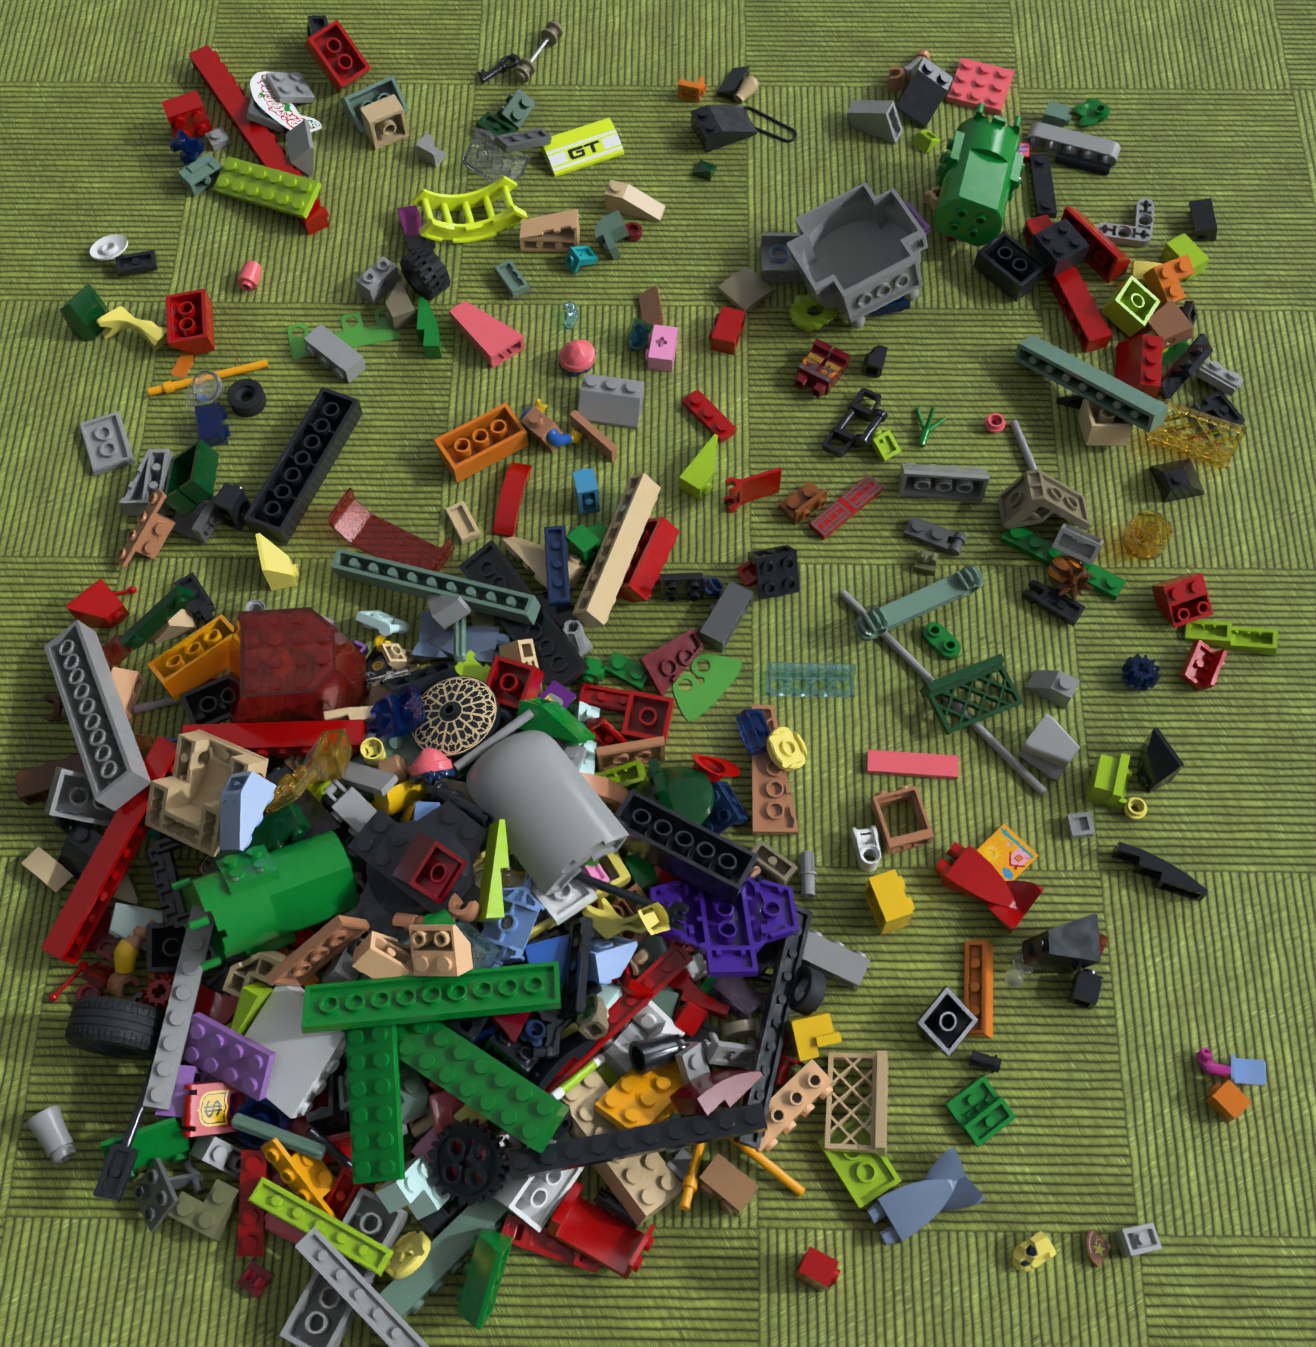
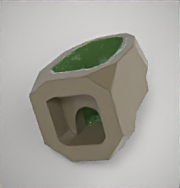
(593, 1021)

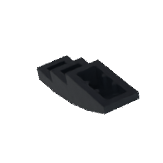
(1167, 875)

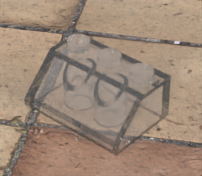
(490, 161)

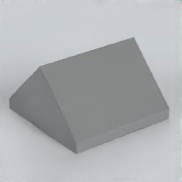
(301, 147)

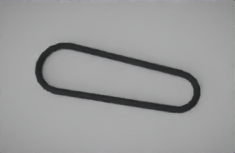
(780, 123)

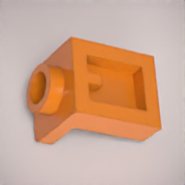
(691, 90)

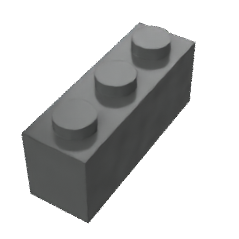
(725, 616)

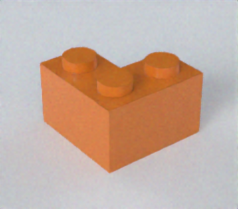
(1165, 278)

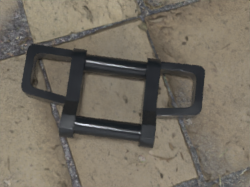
(874, 416)

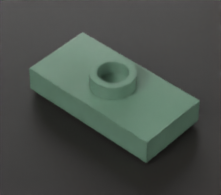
(511, 278)

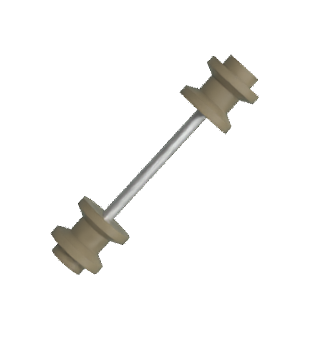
(526, 67)

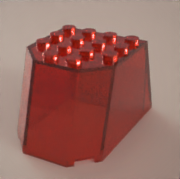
(291, 667)

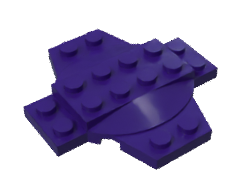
(731, 933)

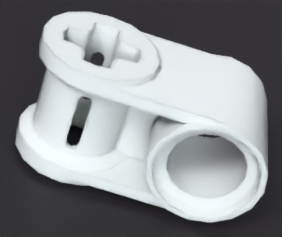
(866, 843)

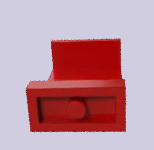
(599, 1234)

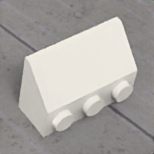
(537, 1196)

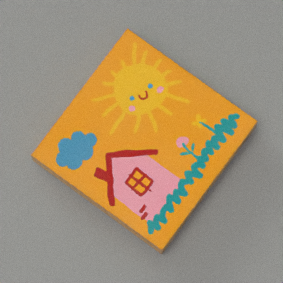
(1007, 853)

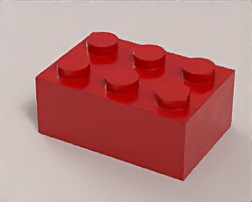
(337, 56)

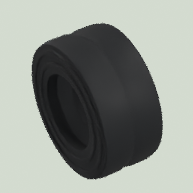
(246, 387)

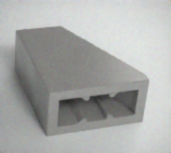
(876, 119)

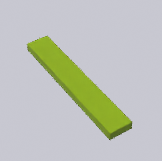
(306, 1216)

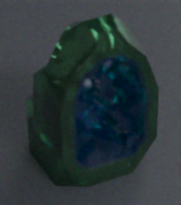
(637, 334)

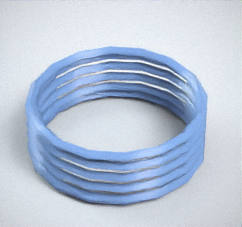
(779, 260)

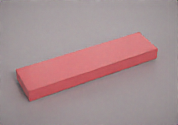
(912, 764)

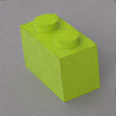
(1182, 246)

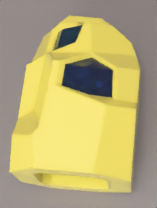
(1032, 1252)

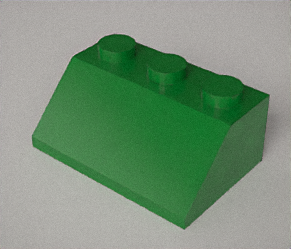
(155, 1141)
(483, 1276)

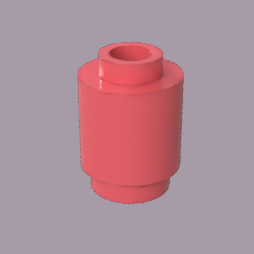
(249, 276)

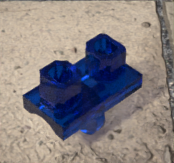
(190, 147)

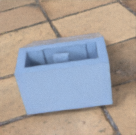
(242, 809)

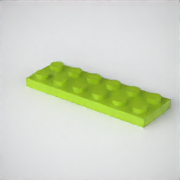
(267, 187)

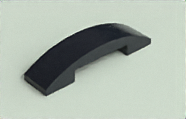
(547, 1069)

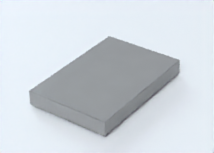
(106, 443)

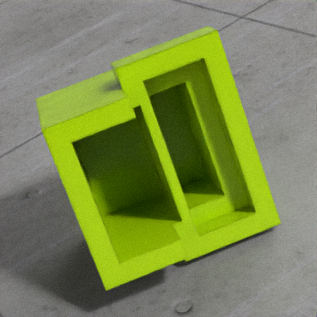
(1109, 781)

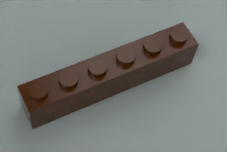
(35, 782)

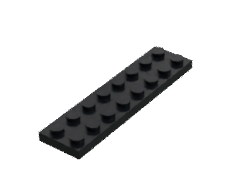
(553, 651)

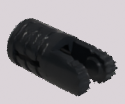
(439, 1220)

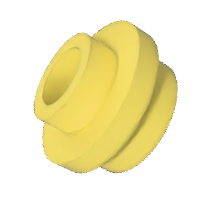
(1139, 804)

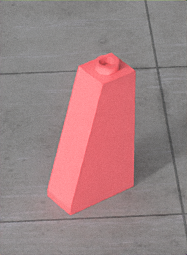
(486, 334)

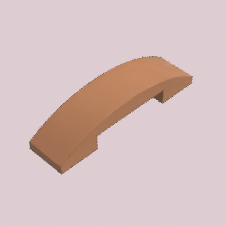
(607, 789)

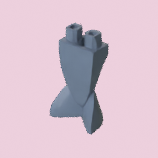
(438, 642)
(916, 1204)

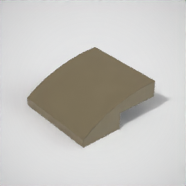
(745, 290)

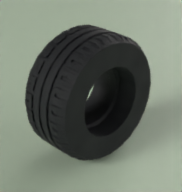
(115, 1027)

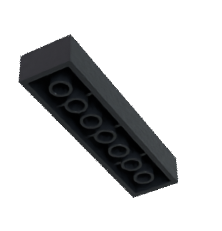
(303, 465)

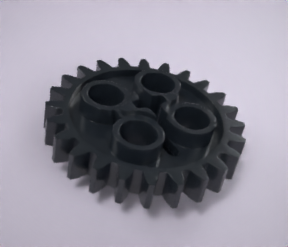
(489, 1167)

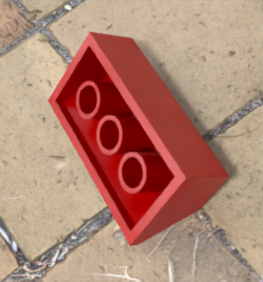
(1102, 253)
(648, 560)

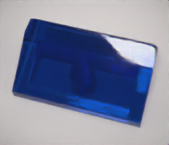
(753, 730)

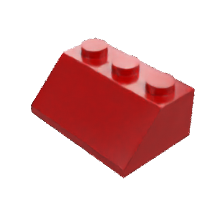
(190, 321)
(1140, 363)

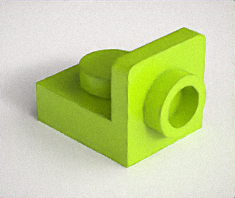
(884, 444)

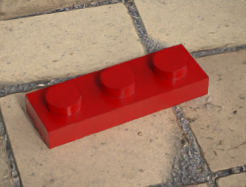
(709, 415)

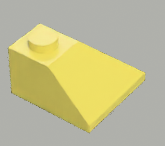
(276, 565)

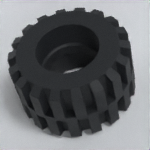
(425, 272)

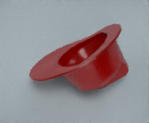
(715, 767)

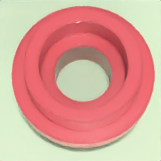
(997, 419)

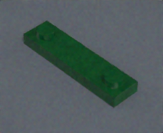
(156, 617)

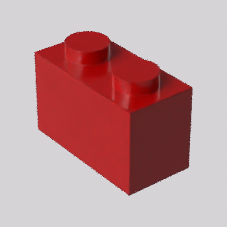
(727, 330)

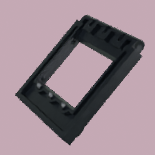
(165, 875)

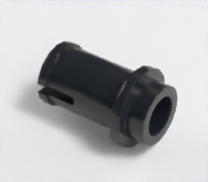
(985, 1061)

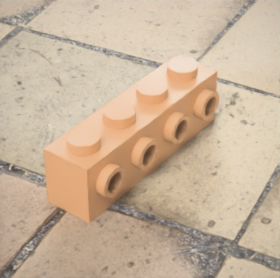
(794, 1100)

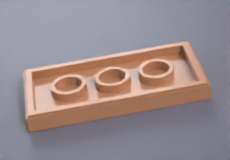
(317, 951)

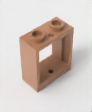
(906, 841)

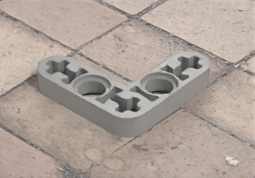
(1137, 229)

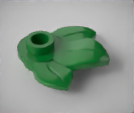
(1091, 112)

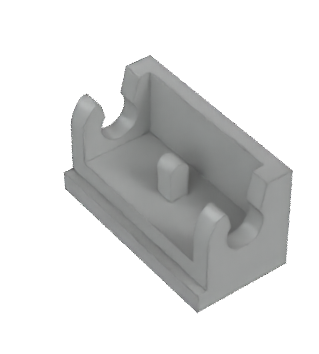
(728, 1053)

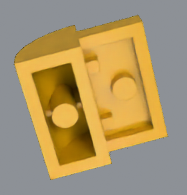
(398, 797)

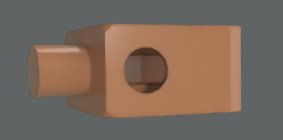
(1170, 324)

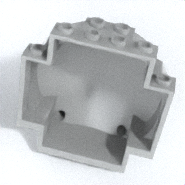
(859, 252)

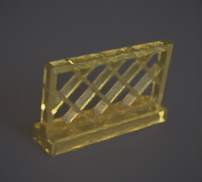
(1192, 443)

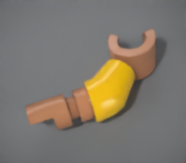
(125, 959)

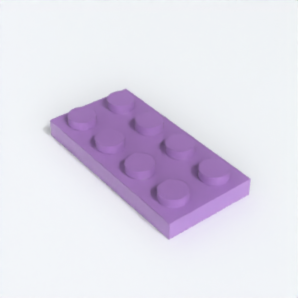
(229, 1056)

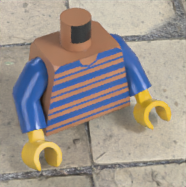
(545, 429)

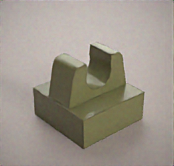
(926, 562)

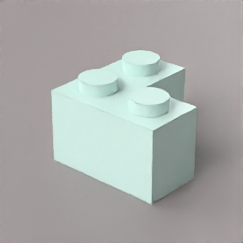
(415, 1190)

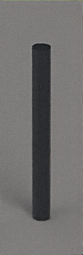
(333, 1151)

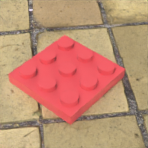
(980, 83)

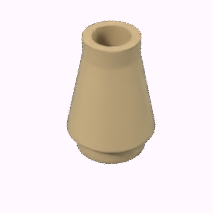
(747, 87)

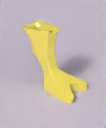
(121, 319)
(610, 924)

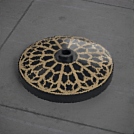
(458, 715)

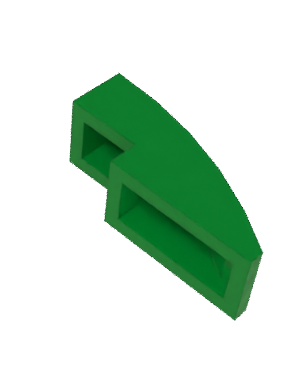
(428, 330)

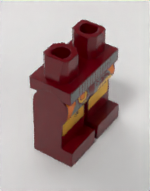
(821, 368)

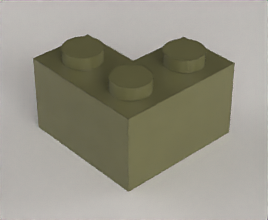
(211, 1215)

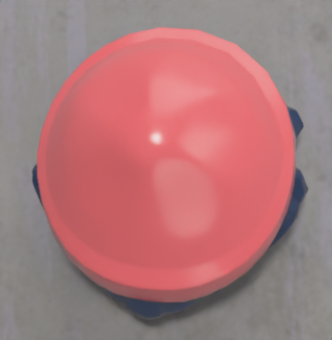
(576, 357)
(431, 766)

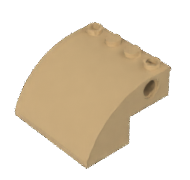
(190, 799)

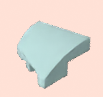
(127, 917)

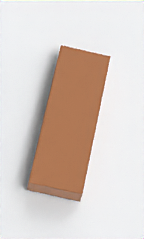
(594, 436)

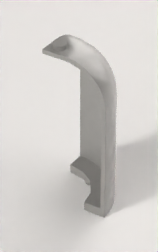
(547, 808)

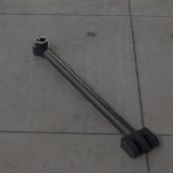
(672, 912)

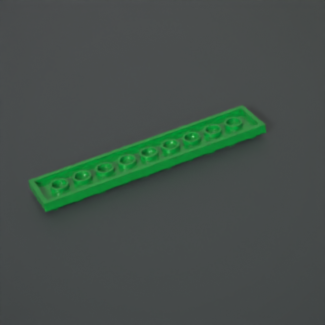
(431, 997)

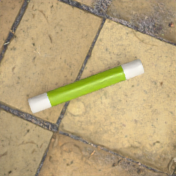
(578, 1077)

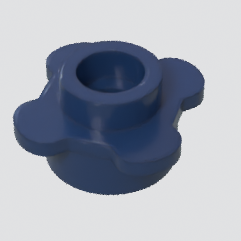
(712, 587)
(533, 1026)

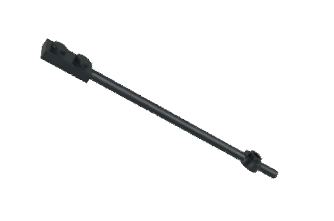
(122, 1157)

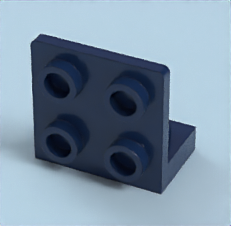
(725, 810)

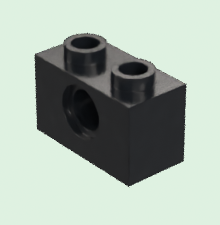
(231, 505)

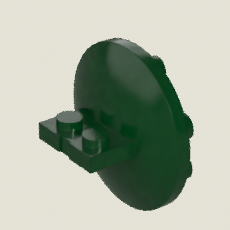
(679, 789)

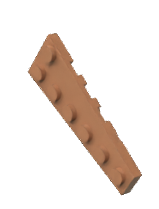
(771, 792)

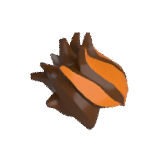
(1069, 575)

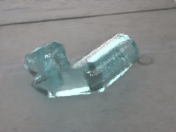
(573, 314)

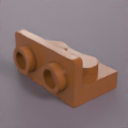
(803, 502)

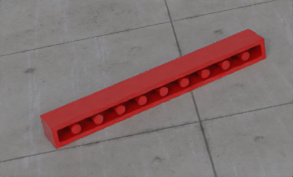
(107, 864)

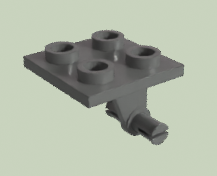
(157, 1194)

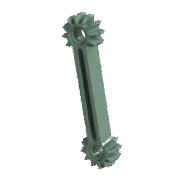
(882, 619)

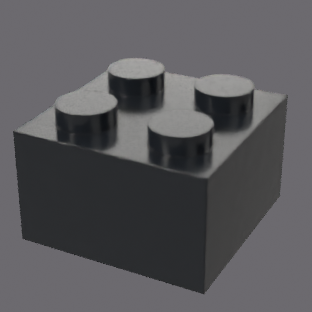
(1059, 247)

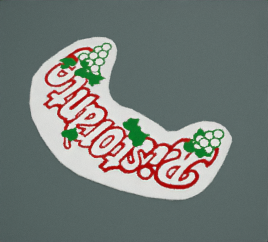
(282, 112)

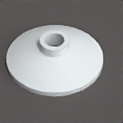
(108, 247)

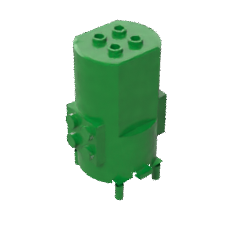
(978, 178)
(270, 895)

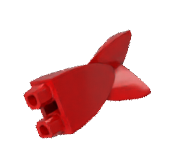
(980, 880)

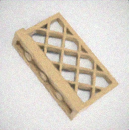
(878, 1108)

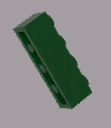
(276, 830)

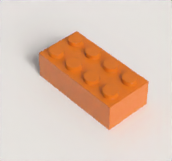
(481, 442)

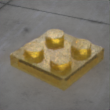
(292, 786)

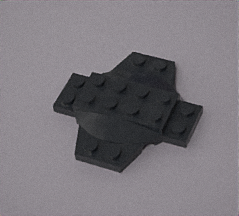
(384, 844)

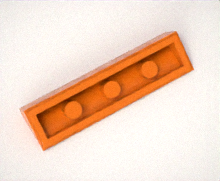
(979, 986)

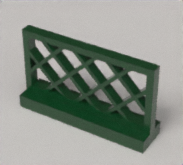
(968, 676)

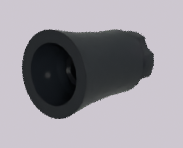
(654, 1053)

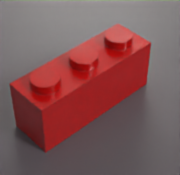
(817, 1270)

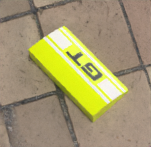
(582, 147)

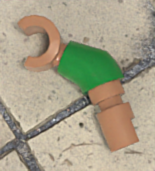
(442, 917)

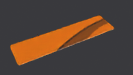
(183, 364)

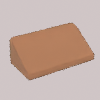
(651, 306)

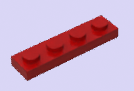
(251, 1217)

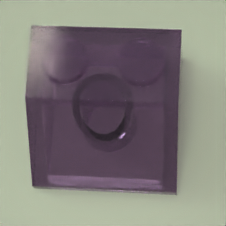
(742, 998)

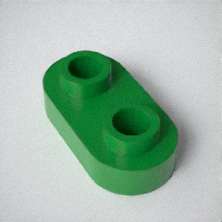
(940, 640)

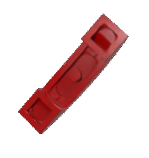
(510, 499)
(544, 1244)

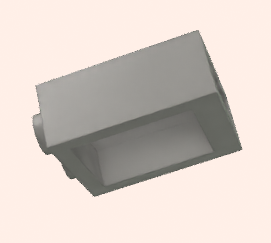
(1076, 545)

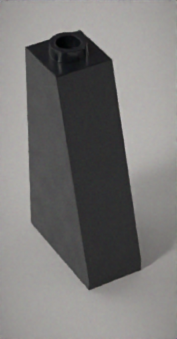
(314, 811)

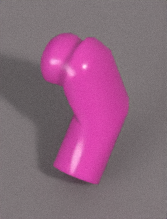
(1209, 1066)

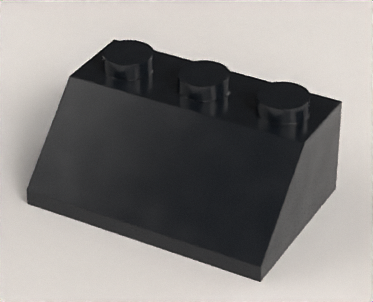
(1009, 265)
(208, 702)

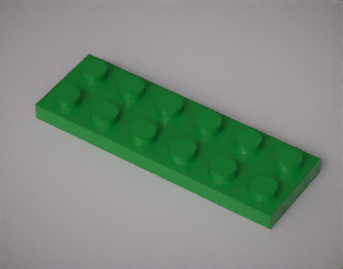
(375, 1104)

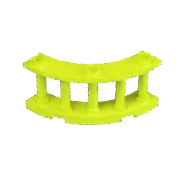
(471, 231)

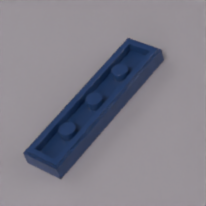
(557, 566)

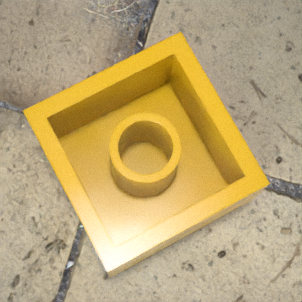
(888, 901)

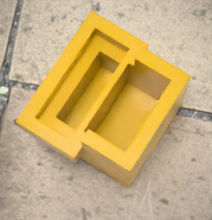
(810, 1032)

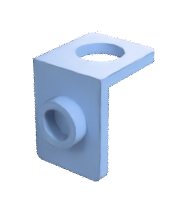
(1247, 1071)

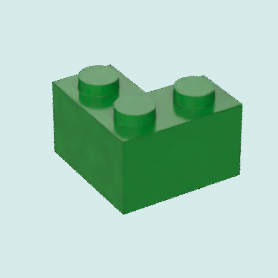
(586, 543)

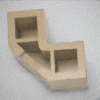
(251, 971)

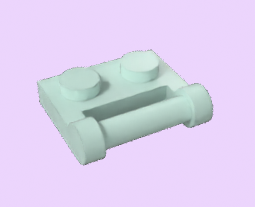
(383, 622)

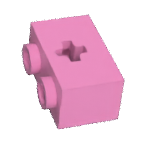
(662, 348)

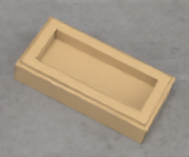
(462, 522)

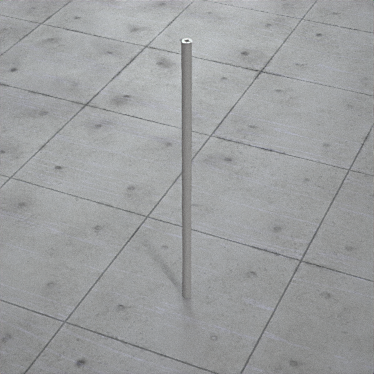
(927, 677)

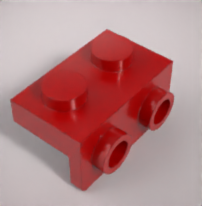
(1202, 666)

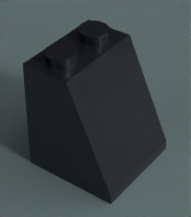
(1065, 947)

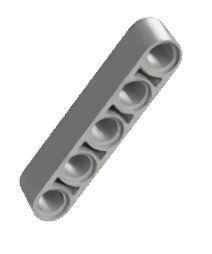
(1055, 139)

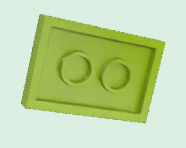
(861, 1173)

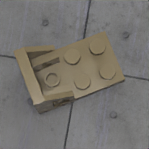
(1022, 499)

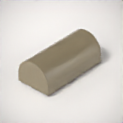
(774, 863)

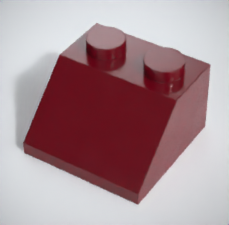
(429, 868)

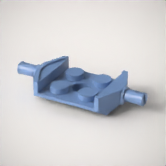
(524, 910)

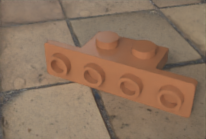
(149, 531)

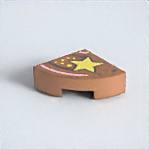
(1096, 1247)

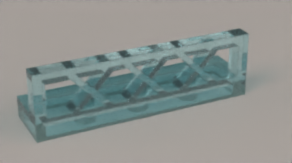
(810, 671)

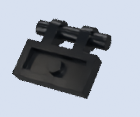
(1219, 406)

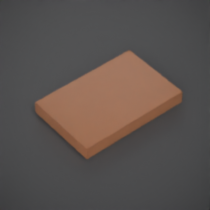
(623, 753)

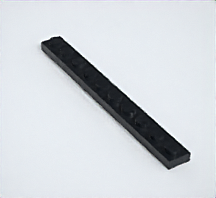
(775, 1020)
(637, 1141)

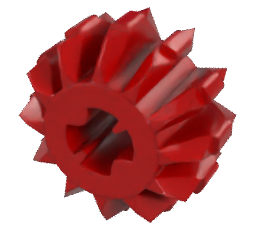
(156, 988)

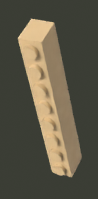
(616, 551)

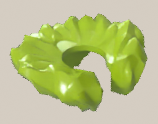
(803, 320)

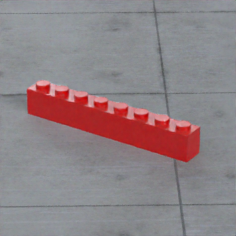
(1073, 297)
(283, 738)

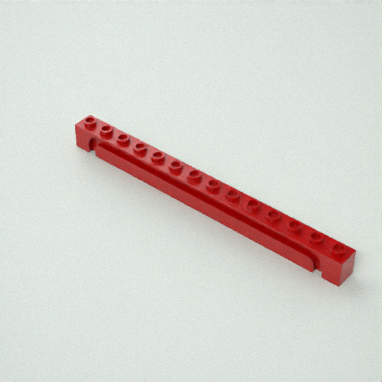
(256, 136)

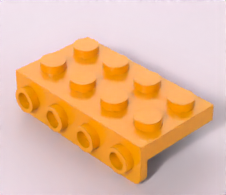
(641, 1099)

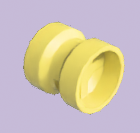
(372, 747)

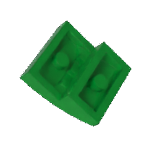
(979, 1110)

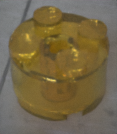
(1147, 535)

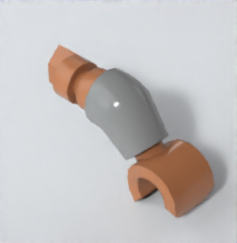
(898, 75)

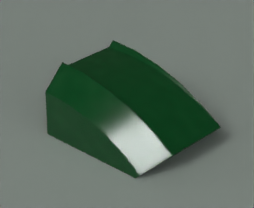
(82, 313)

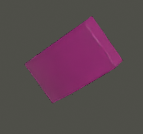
(409, 220)

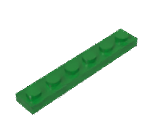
(1042, 551)

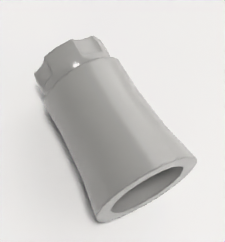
(52, 1134)

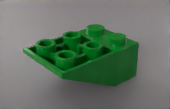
(554, 721)

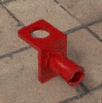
(785, 1064)

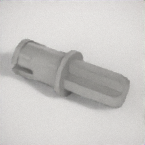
(807, 874)

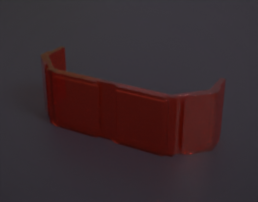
(384, 539)

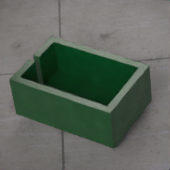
(191, 477)

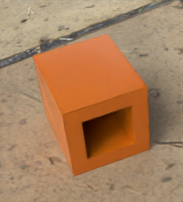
(1227, 1100)

